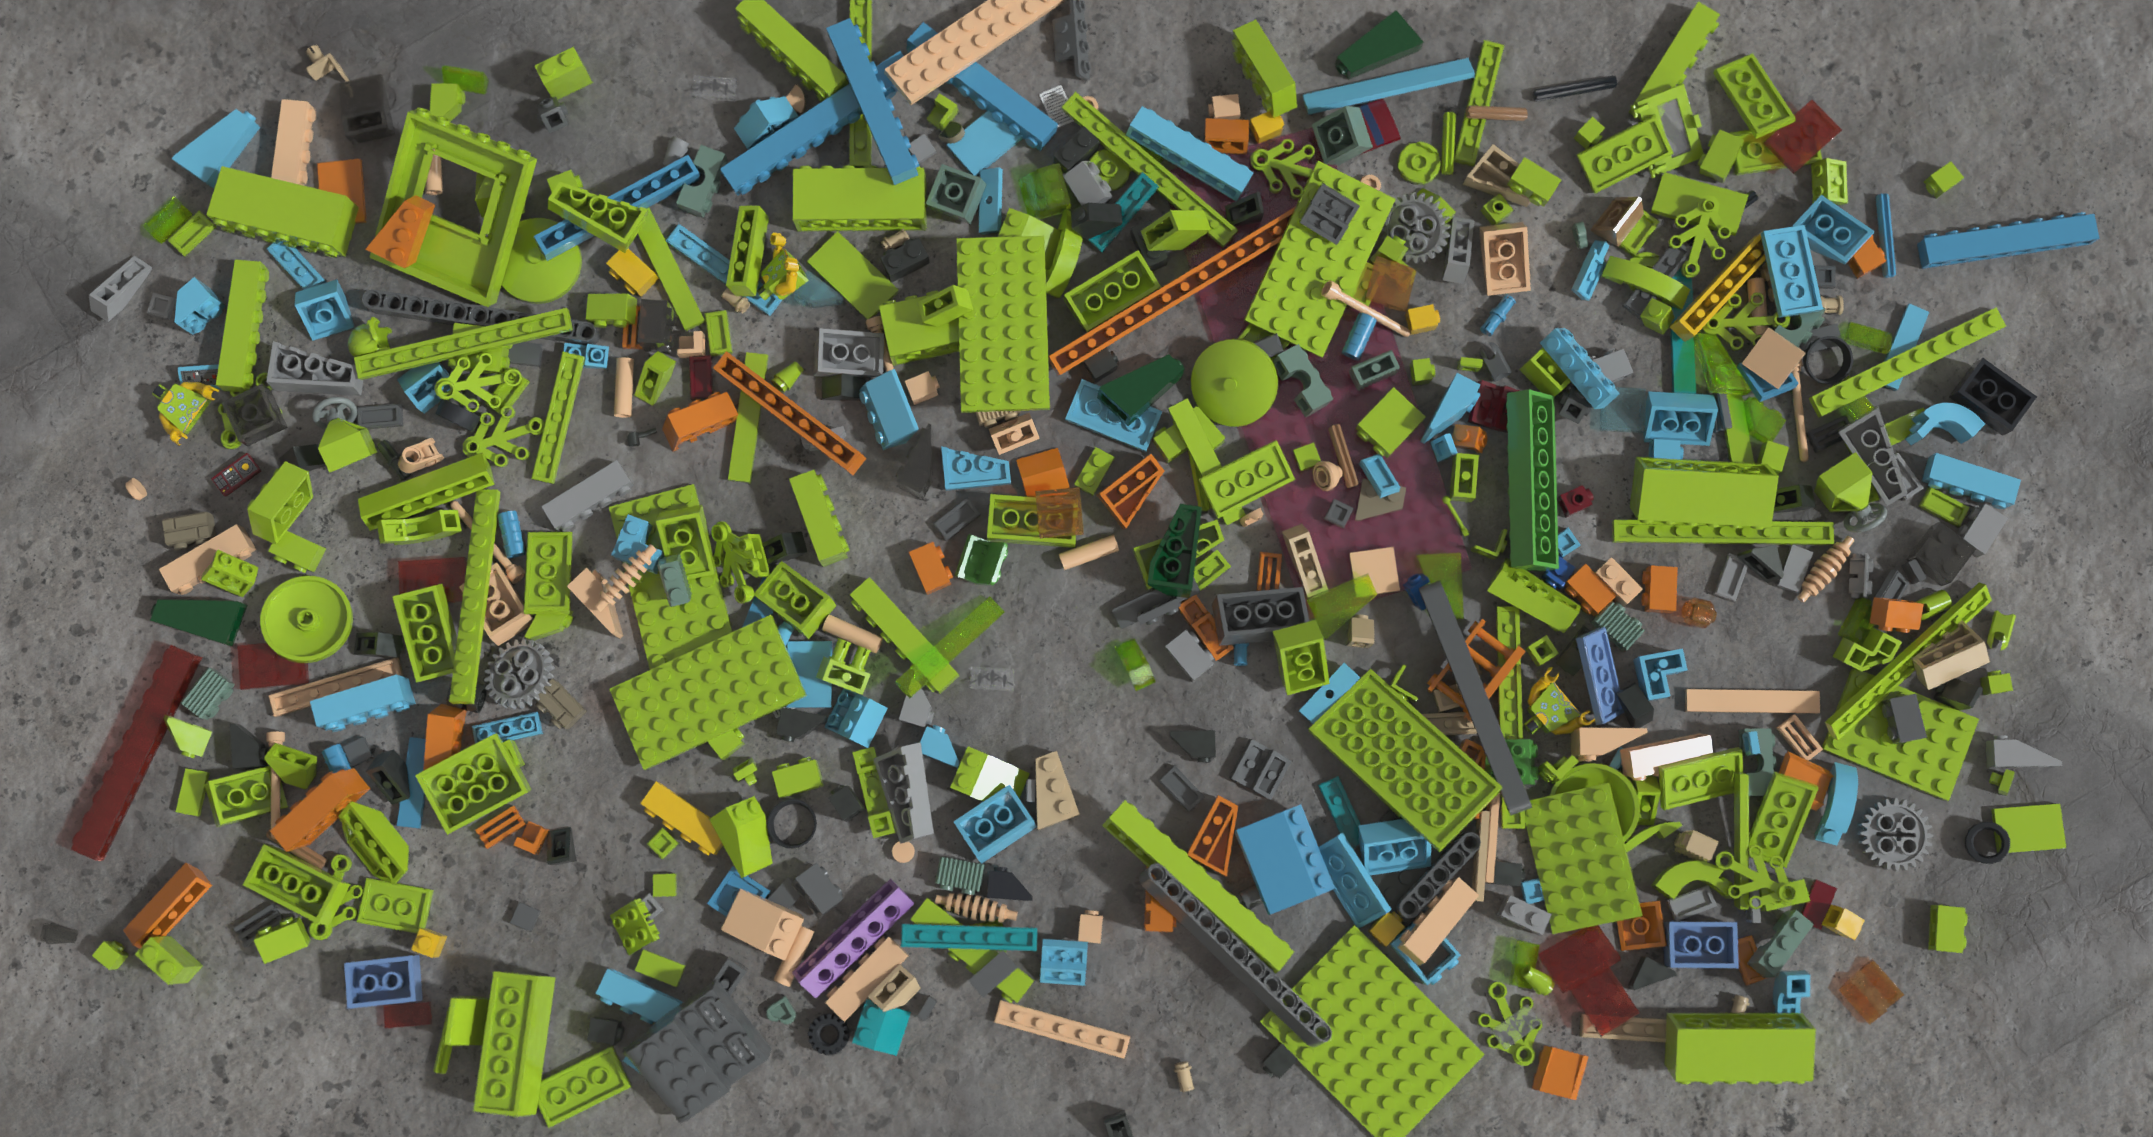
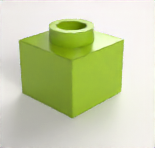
(1590, 133)
(1492, 214)
(1393, 248)
(1422, 371)
(1548, 648)
(1996, 683)
(111, 954)

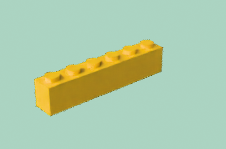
(1720, 289)

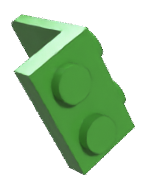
(981, 561)
(1523, 753)

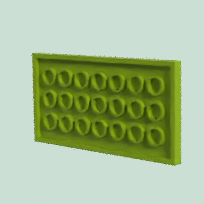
(1291, 289)
(1006, 332)
(681, 628)
(708, 692)
(1405, 759)

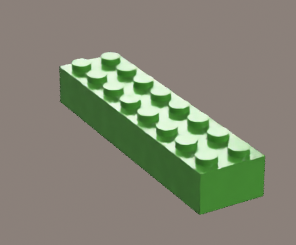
(1532, 481)

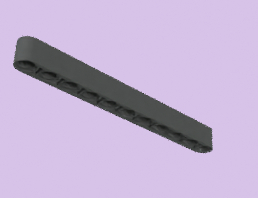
(471, 312)
(1475, 697)
(1246, 958)

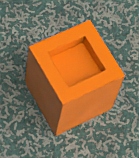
(532, 838)

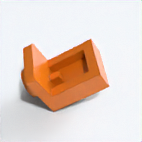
(1469, 437)

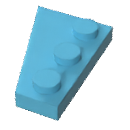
(973, 471)

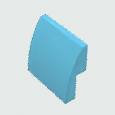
(1063, 962)

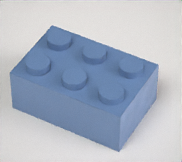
(1701, 945)
(383, 981)

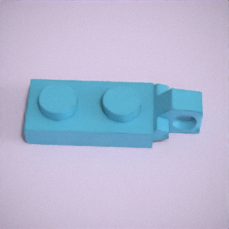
(1591, 270)

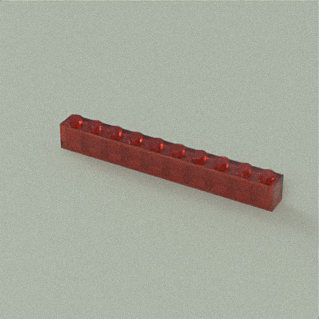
(135, 753)

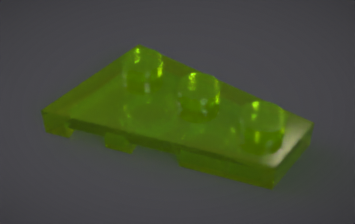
(1718, 368)
(1448, 570)
(1341, 603)

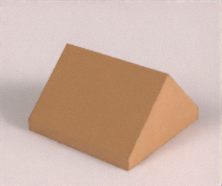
(1619, 219)

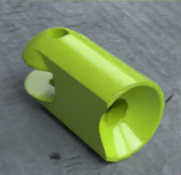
(1935, 603)
(2001, 629)

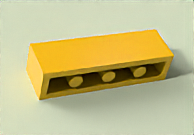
(683, 816)

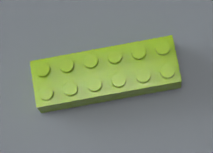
(791, 48)

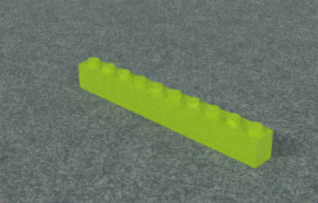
(1154, 847)

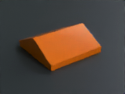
(1042, 472)
(1643, 931)

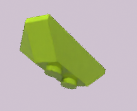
(375, 842)

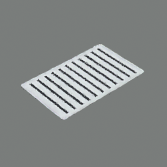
(1053, 101)

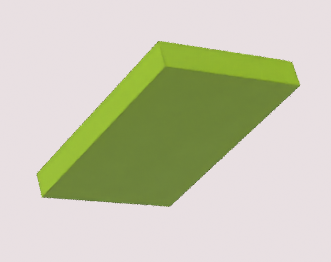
(2031, 827)
(394, 905)

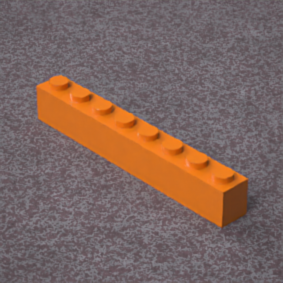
(789, 413)

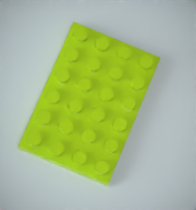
(1924, 763)
(1581, 859)

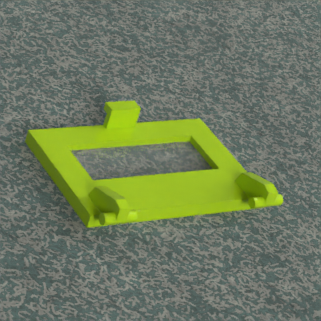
(1677, 123)

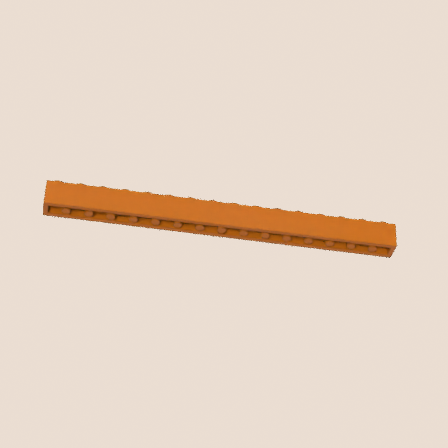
(1169, 295)

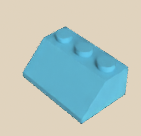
(888, 410)
(1680, 417)
(995, 824)
(1392, 847)

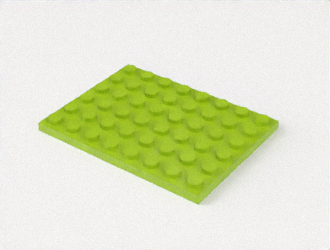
(1388, 1043)

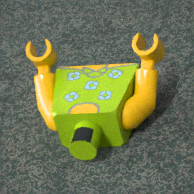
(783, 273)
(182, 407)
(1552, 709)

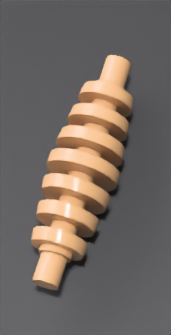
(1825, 569)
(625, 577)
(976, 907)

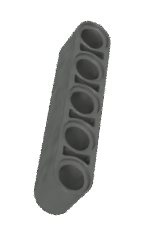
(1448, 870)

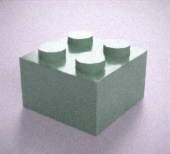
(1342, 135)
(956, 194)

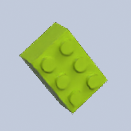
(280, 502)
(1301, 657)

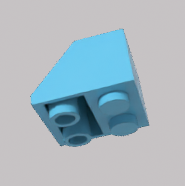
(196, 306)
(420, 384)
(856, 717)

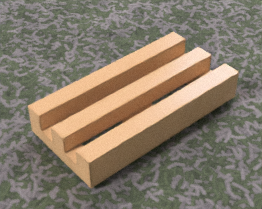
(1781, 728)

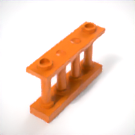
(1497, 673)

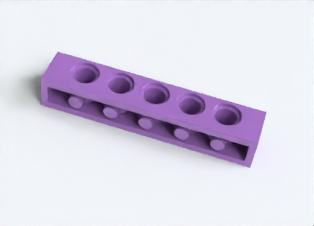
(842, 939)

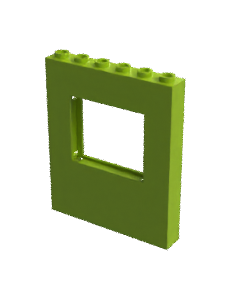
(452, 254)

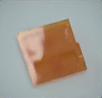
(1390, 284)
(1059, 512)
(1871, 991)

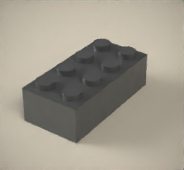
(1256, 614)

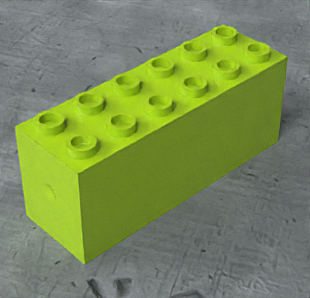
(857, 200)
(282, 212)
(910, 337)
(1703, 492)
(514, 1044)
(1739, 1047)

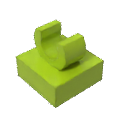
(746, 770)
(2002, 781)

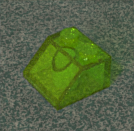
(1045, 192)

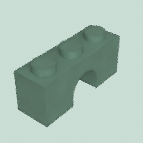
(698, 198)
(1804, 325)
(1295, 364)
(1766, 761)
(1789, 933)

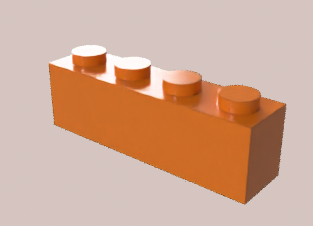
(168, 905)

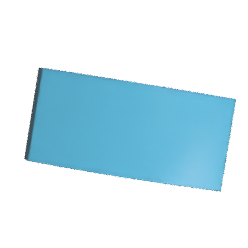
(595, 355)

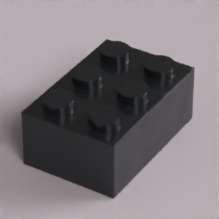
(1993, 396)

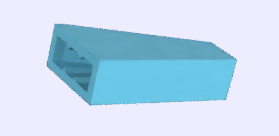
(218, 146)

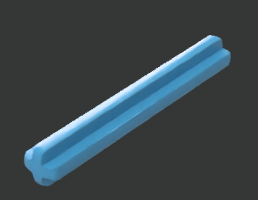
(1885, 234)

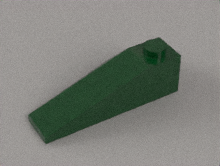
(1174, 561)

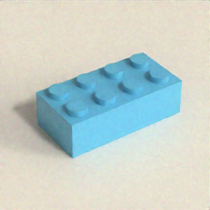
(363, 702)

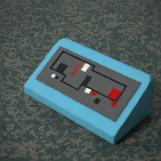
(204, 374)

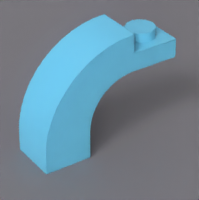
(1954, 418)
(1840, 804)
(1789, 989)

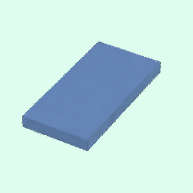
(1600, 675)

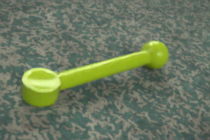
(1446, 500)

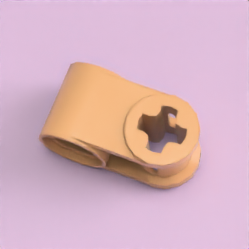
(423, 454)

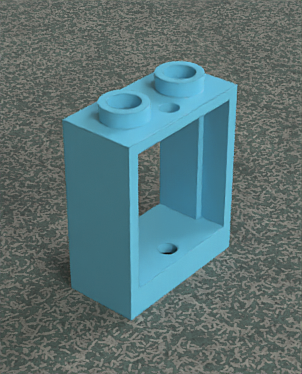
(1435, 974)

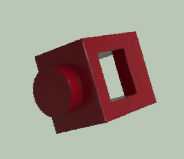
(1570, 506)

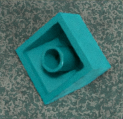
(881, 1029)

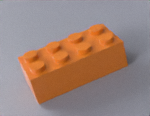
(319, 809)

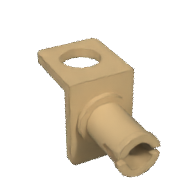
(322, 65)

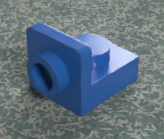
(1558, 577)
(1412, 588)

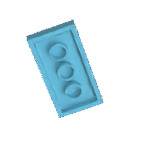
(1791, 271)
(1093, 415)
(1353, 882)

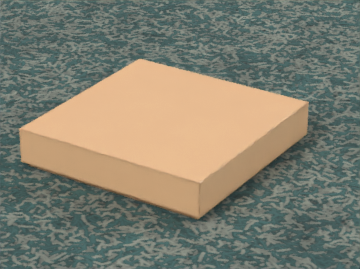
(1773, 358)
(1379, 565)

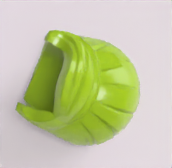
(368, 338)

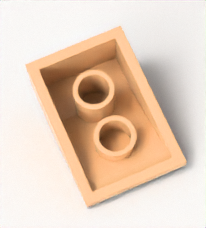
(1505, 258)
(587, 589)
(504, 608)
(1594, 742)
(762, 923)

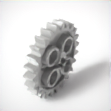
(1423, 210)
(502, 681)
(1895, 854)

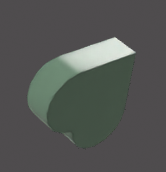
(1579, 234)
(782, 1011)

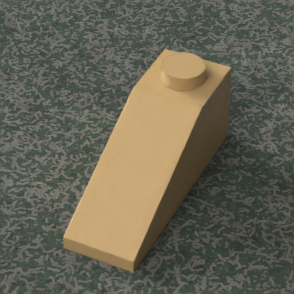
(1305, 559)

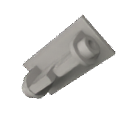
(1860, 567)

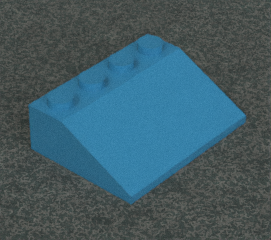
(1284, 859)

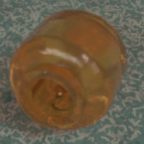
(1698, 612)

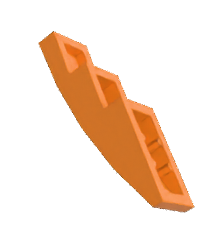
(1203, 626)

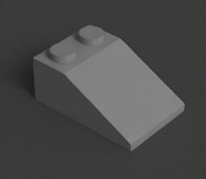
(848, 353)

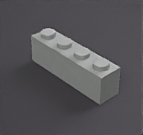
(588, 496)

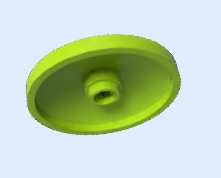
(530, 275)
(1234, 382)
(306, 619)
(1622, 789)

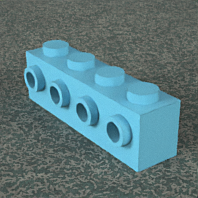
(1579, 368)
(1971, 481)

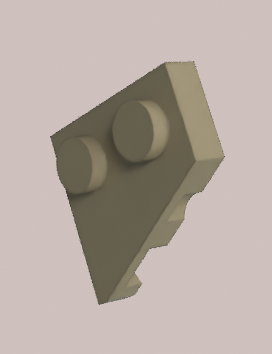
(1372, 506)

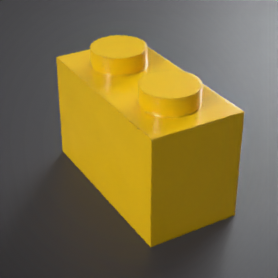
(632, 271)

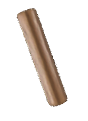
(1498, 113)
(1343, 456)
(305, 853)

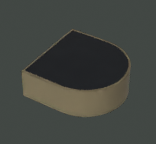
(952, 133)

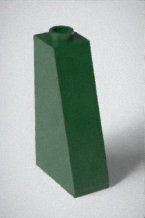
(1380, 46)
(1138, 390)
(203, 618)

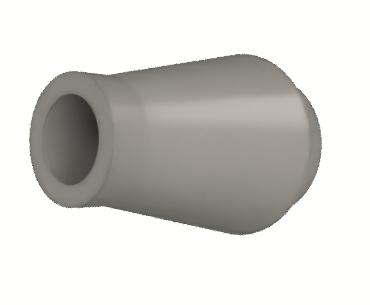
(675, 150)

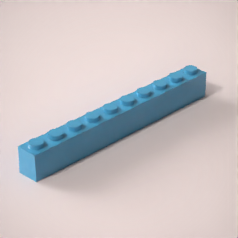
(800, 135)

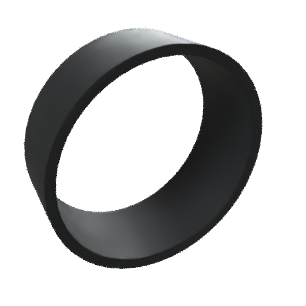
(1846, 365)
(772, 815)

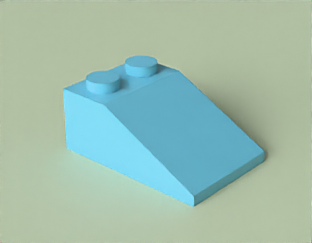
(1833, 230)
(1457, 399)

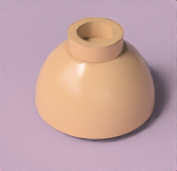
(1326, 475)

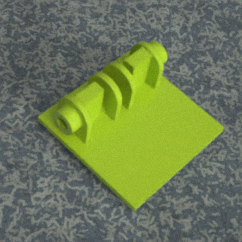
(633, 926)

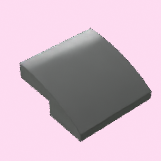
(1329, 213)
(1260, 769)

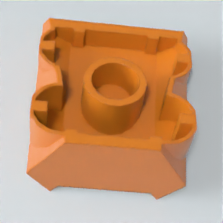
(1807, 771)
(1559, 1072)

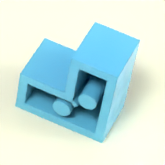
(764, 120)
(634, 538)
(1654, 668)

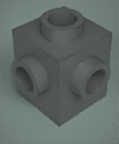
(552, 114)
(1574, 405)

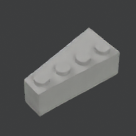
(310, 373)
(1871, 442)
(906, 791)

